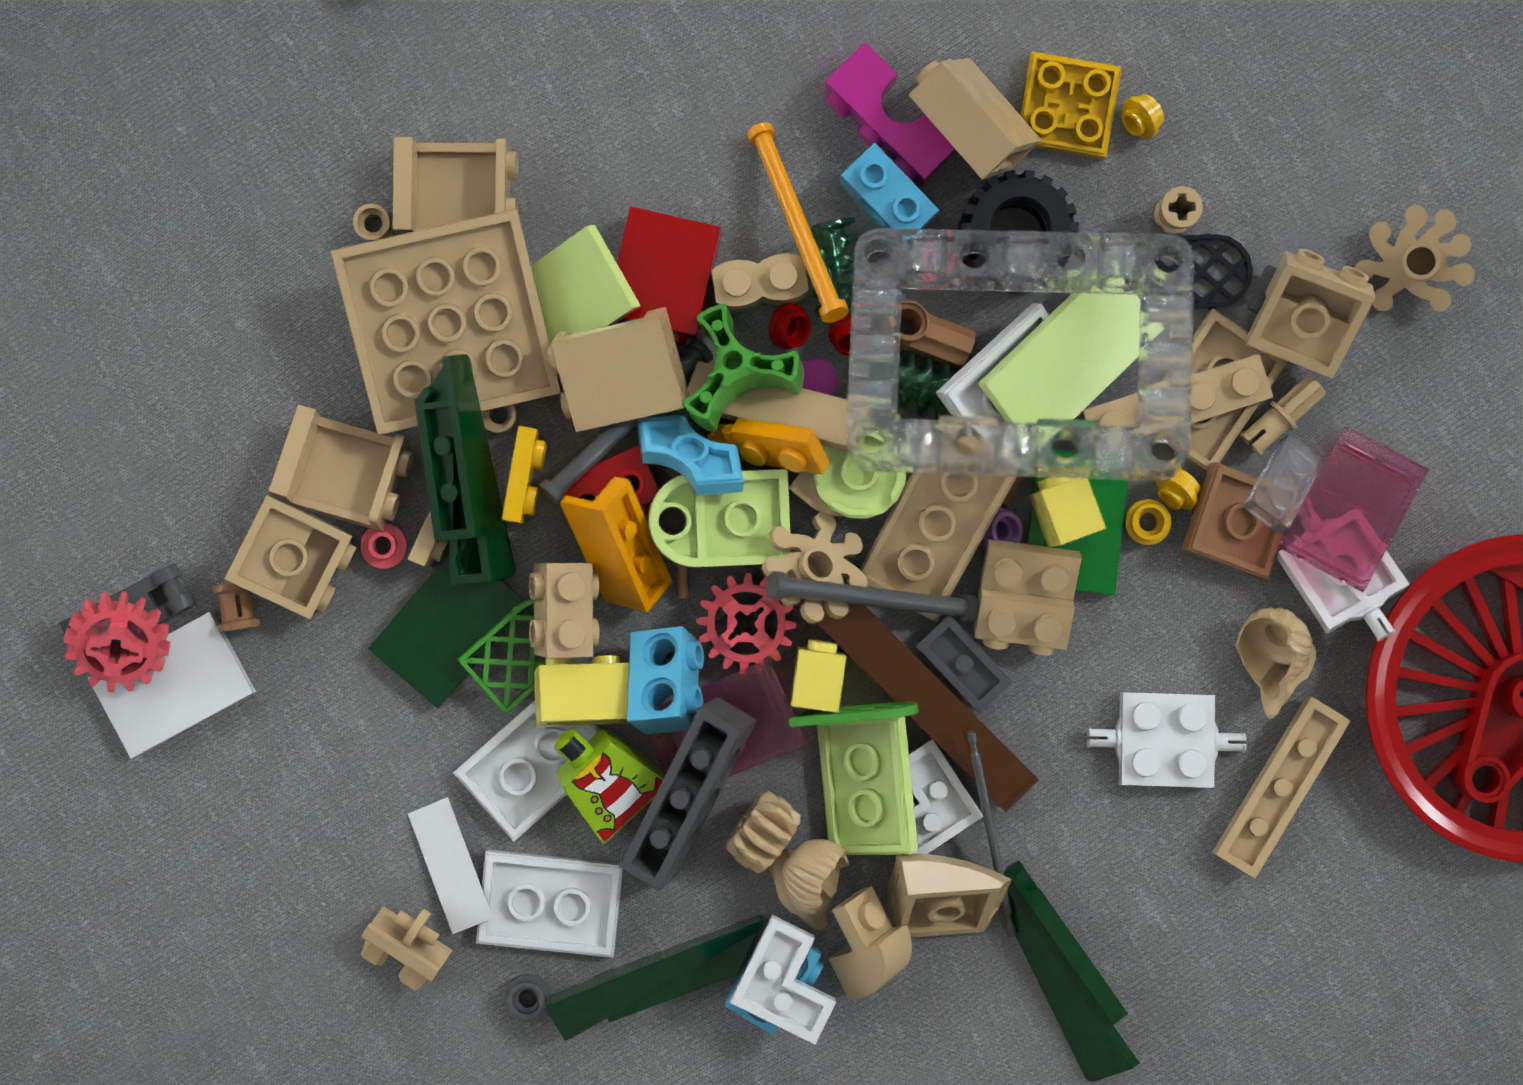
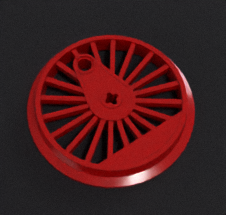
(1494, 711)

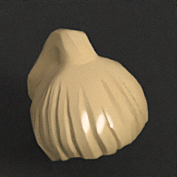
(1276, 654)
(809, 879)

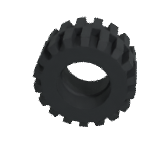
(1019, 192)

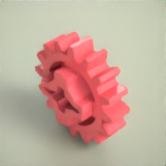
(731, 606)
(95, 648)

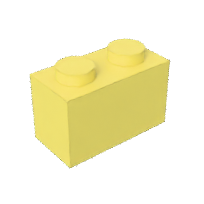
(1066, 510)
(818, 676)
(581, 692)

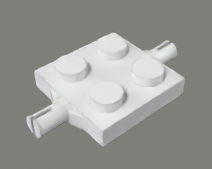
(1339, 603)
(1166, 740)

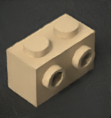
(563, 609)

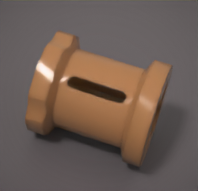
(235, 607)

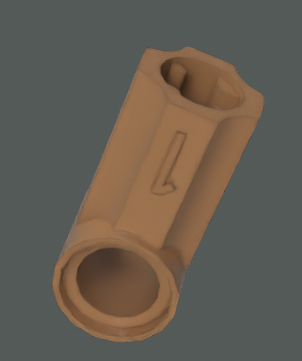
(935, 337)

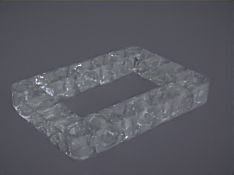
(1022, 264)

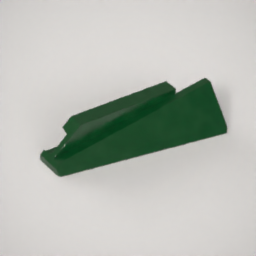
(462, 476)
(654, 978)
(1069, 981)

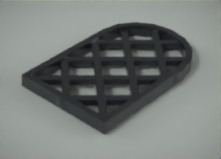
(1217, 255)

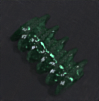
(833, 247)
(921, 384)

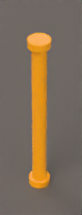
(832, 307)

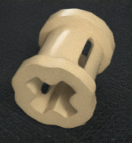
(1187, 200)

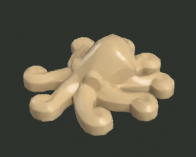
(1419, 260)
(817, 561)

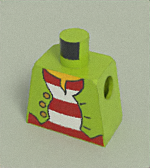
(606, 779)

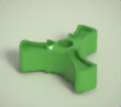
(737, 370)

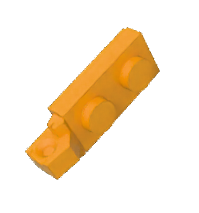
(774, 445)

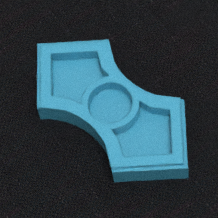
(704, 463)

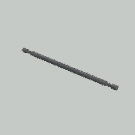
(989, 825)

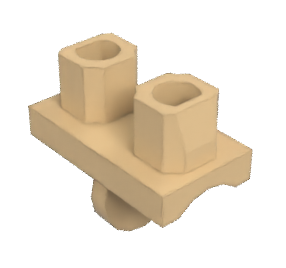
(407, 942)

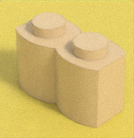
(773, 281)

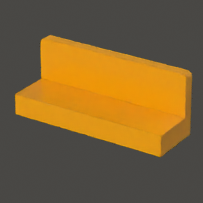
(619, 545)

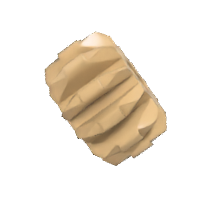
(763, 832)

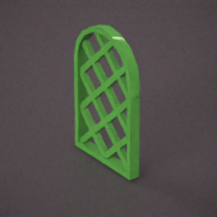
(507, 684)
(854, 713)

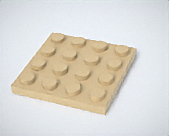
(441, 296)

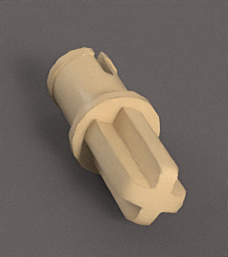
(1283, 414)

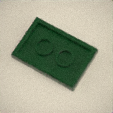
(439, 628)

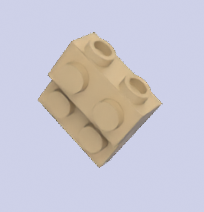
(1311, 312)
(291, 557)
(1026, 596)

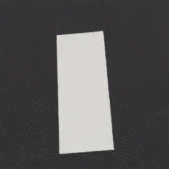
(450, 865)

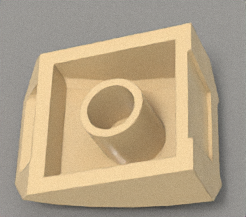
(943, 895)

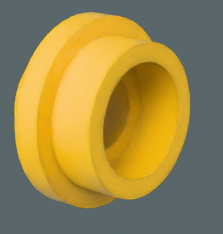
(1142, 116)
(1179, 491)
(1161, 517)

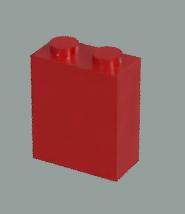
(669, 266)

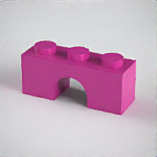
(857, 93)

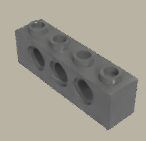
(688, 793)

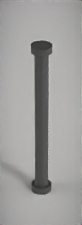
(602, 444)
(780, 585)

